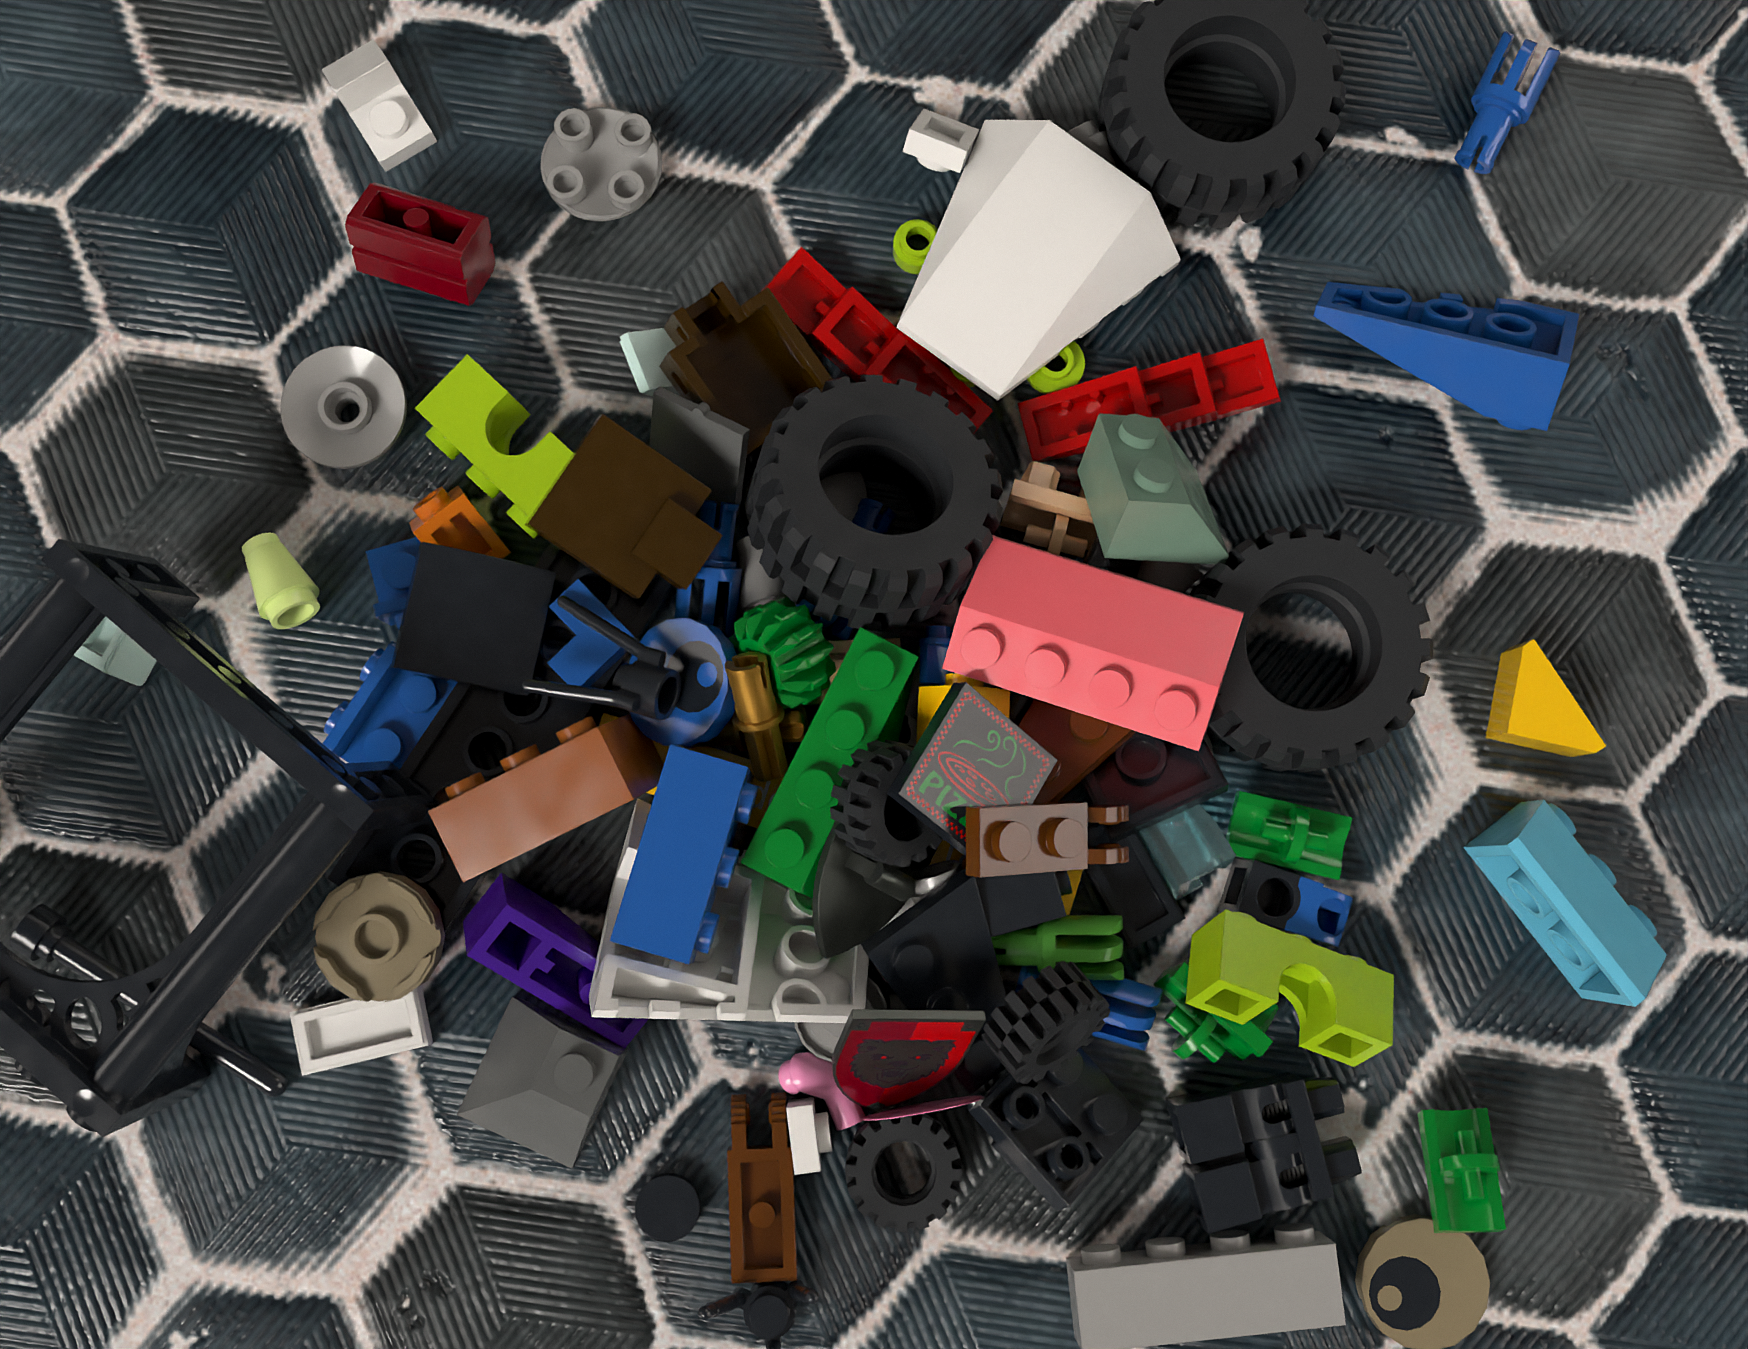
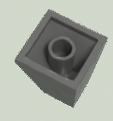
(542, 1081)

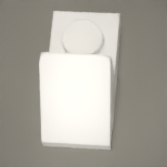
(379, 105)

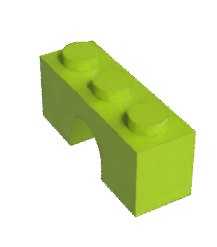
(478, 419)
(1339, 999)

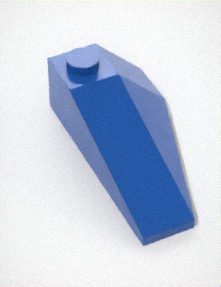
(1491, 360)

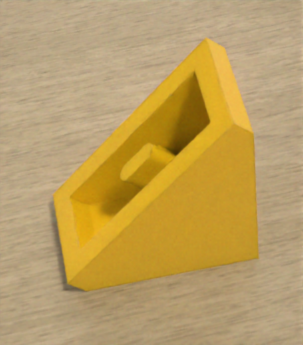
(1536, 708)

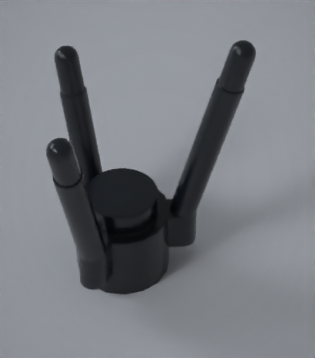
(637, 687)
(766, 1306)

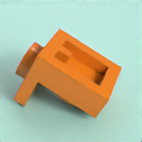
(455, 523)

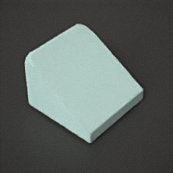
(644, 355)
(116, 654)

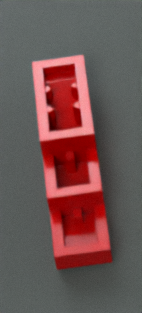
(861, 338)
(1176, 392)

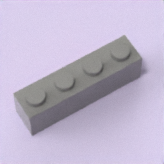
(1205, 1289)

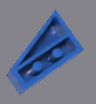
(685, 855)

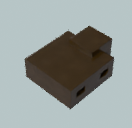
(740, 359)
(626, 512)

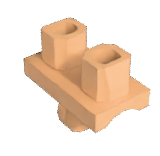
(1047, 515)

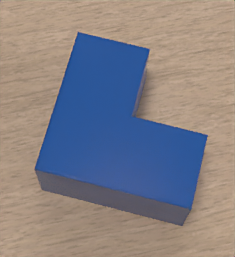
(589, 652)

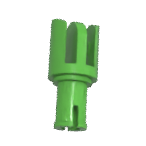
(1073, 938)

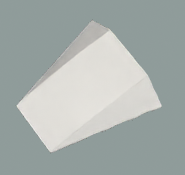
(1032, 254)
(757, 968)

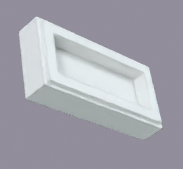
(359, 1030)

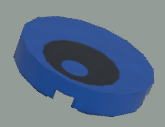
(705, 696)

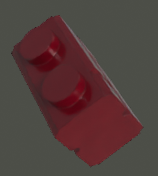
(421, 243)

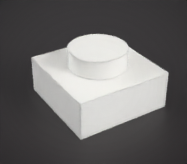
(940, 142)
(808, 1135)

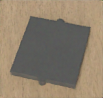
(701, 444)

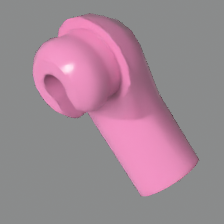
(815, 1077)

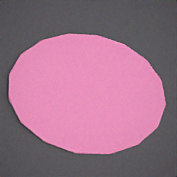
(922, 1108)

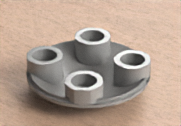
(601, 163)

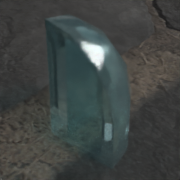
(1187, 849)

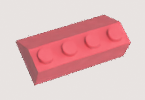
(1093, 642)

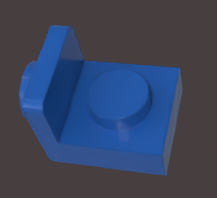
(392, 575)

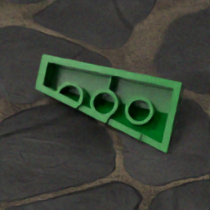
(860, 707)

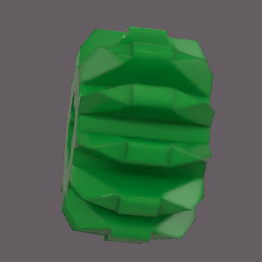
(793, 648)

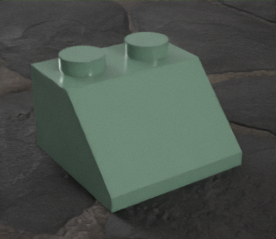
(1146, 494)

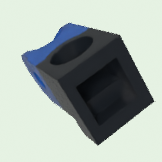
(1286, 901)

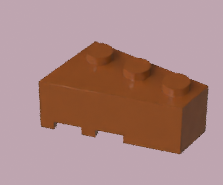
(545, 793)

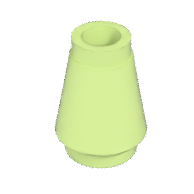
(279, 583)

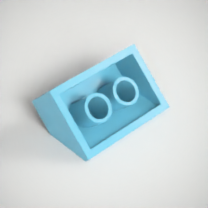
(1569, 903)

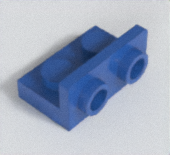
(385, 713)

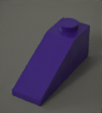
(540, 952)

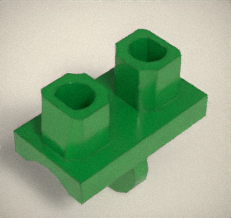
(1288, 835)
(1206, 1030)
(1461, 1171)

